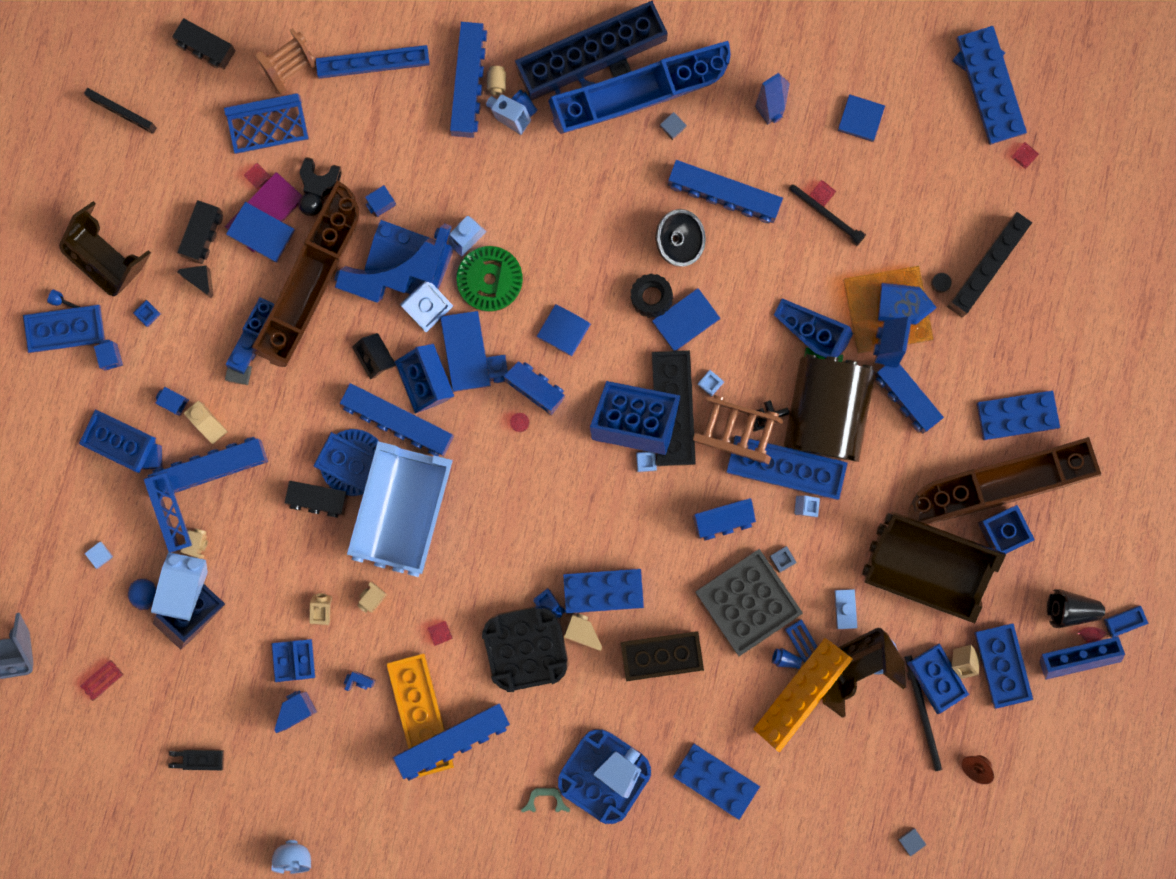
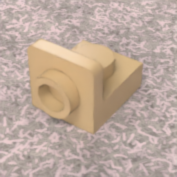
(320, 609)

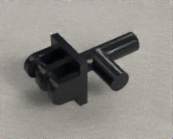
(769, 407)

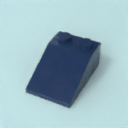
(183, 631)

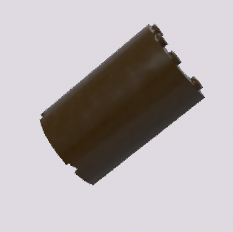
(931, 566)

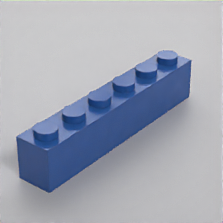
(467, 79)
(724, 192)
(397, 420)
(214, 465)
(451, 741)

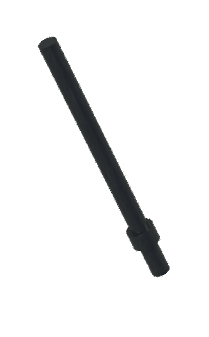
(924, 717)

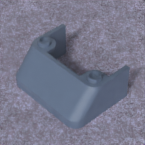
(16, 652)

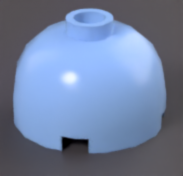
(291, 858)

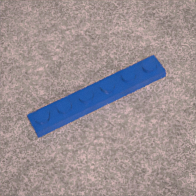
(372, 61)

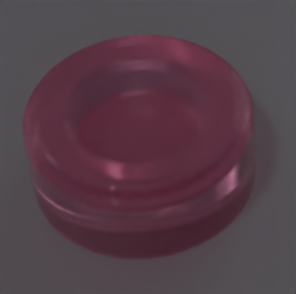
(519, 422)

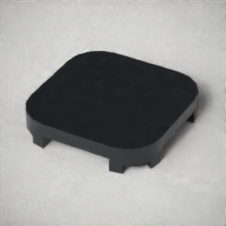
(525, 648)

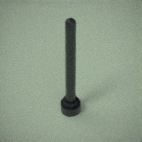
(855, 235)

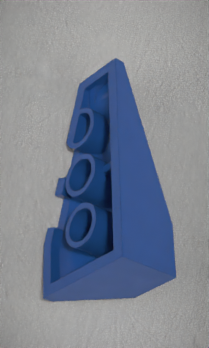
(773, 98)
(817, 331)

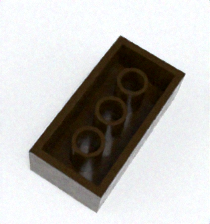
(662, 656)

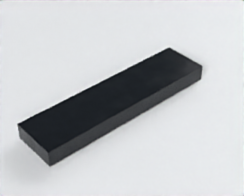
(120, 110)

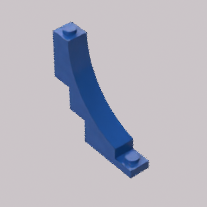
(422, 265)

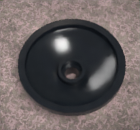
(688, 236)

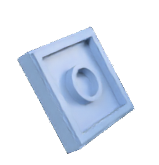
(426, 305)

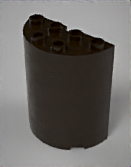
(830, 407)

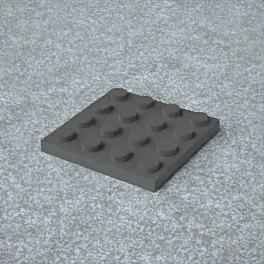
(749, 602)

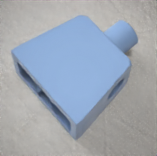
(509, 113)
(465, 235)
(620, 772)

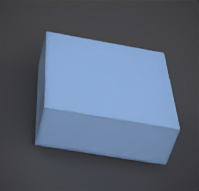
(710, 383)
(646, 461)
(98, 555)

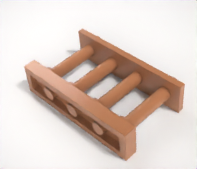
(286, 61)
(741, 448)

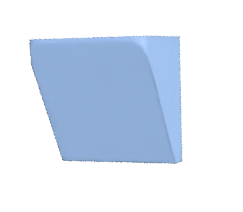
(807, 506)

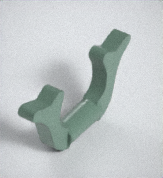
(545, 792)

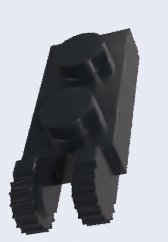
(199, 759)

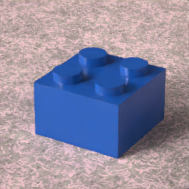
(1006, 530)

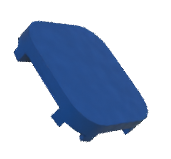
(590, 793)

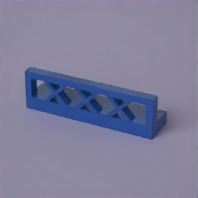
(163, 513)

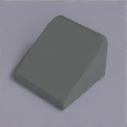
(238, 378)

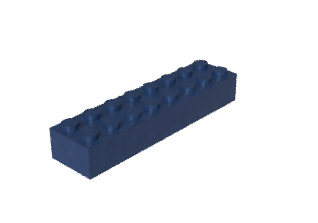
(591, 50)

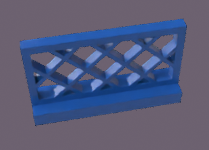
(262, 107)

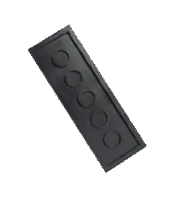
(673, 376)

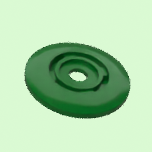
(472, 273)

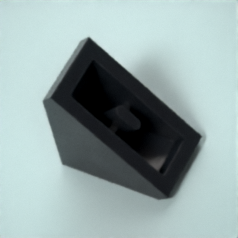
(199, 277)

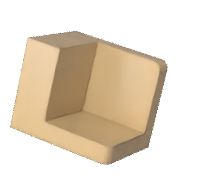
(965, 661)

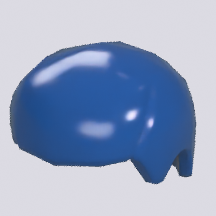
(142, 594)

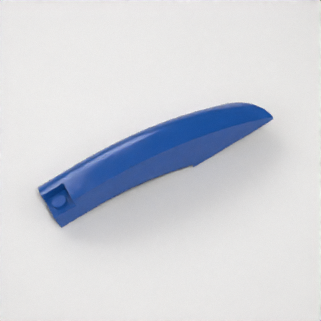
(640, 88)

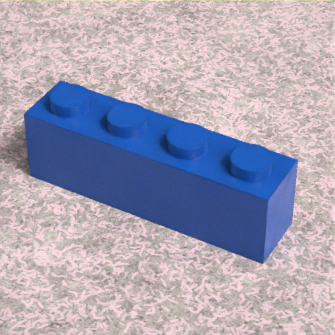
(909, 397)
(1082, 657)

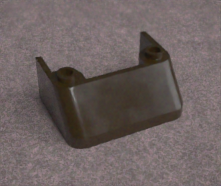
(95, 256)
(869, 655)

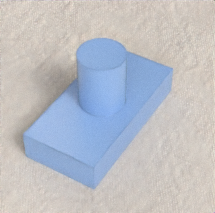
(845, 609)

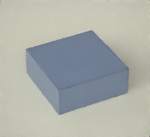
(673, 125)
(783, 559)
(912, 842)

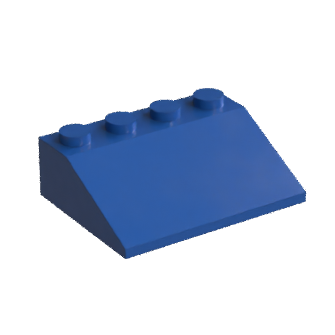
(395, 245)
(635, 417)

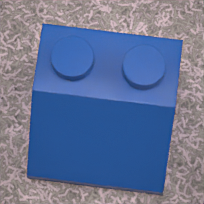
(892, 341)
(294, 710)

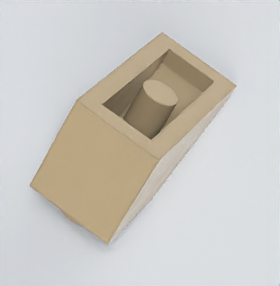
(205, 422)
(582, 632)

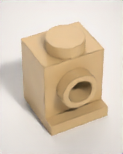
(199, 543)
(371, 598)

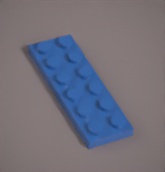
(991, 85)
(791, 470)

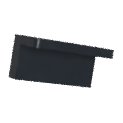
(373, 355)

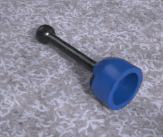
(56, 298)

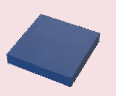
(861, 118)

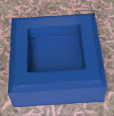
(147, 313)

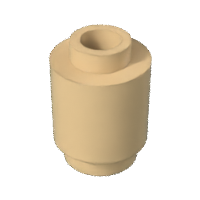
(496, 80)

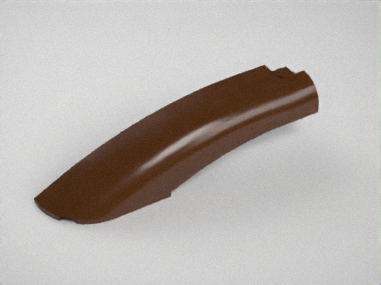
(309, 277)
(1005, 482)

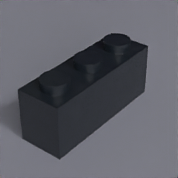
(203, 44)
(200, 232)
(316, 499)

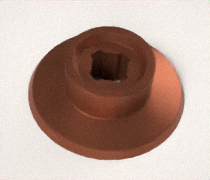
(978, 769)

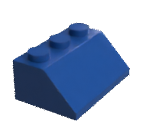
(424, 378)
(535, 387)
(724, 519)

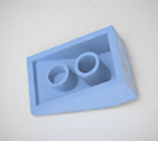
(179, 586)

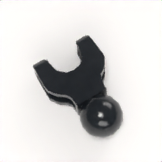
(316, 186)

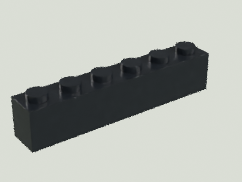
(989, 264)

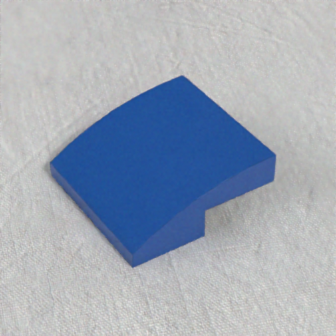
(563, 330)
(293, 660)

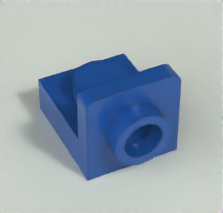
(497, 368)
(548, 599)
(362, 681)

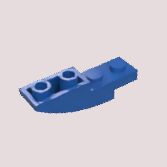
(242, 352)

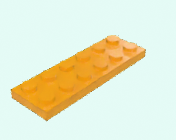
(802, 694)
(417, 704)

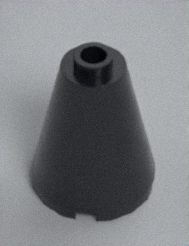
(1072, 609)

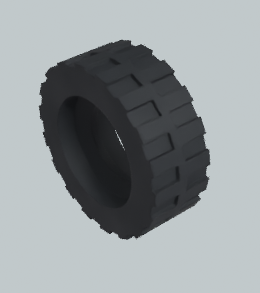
(662, 305)

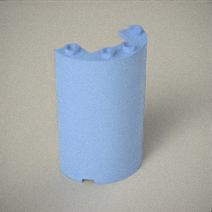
(399, 509)

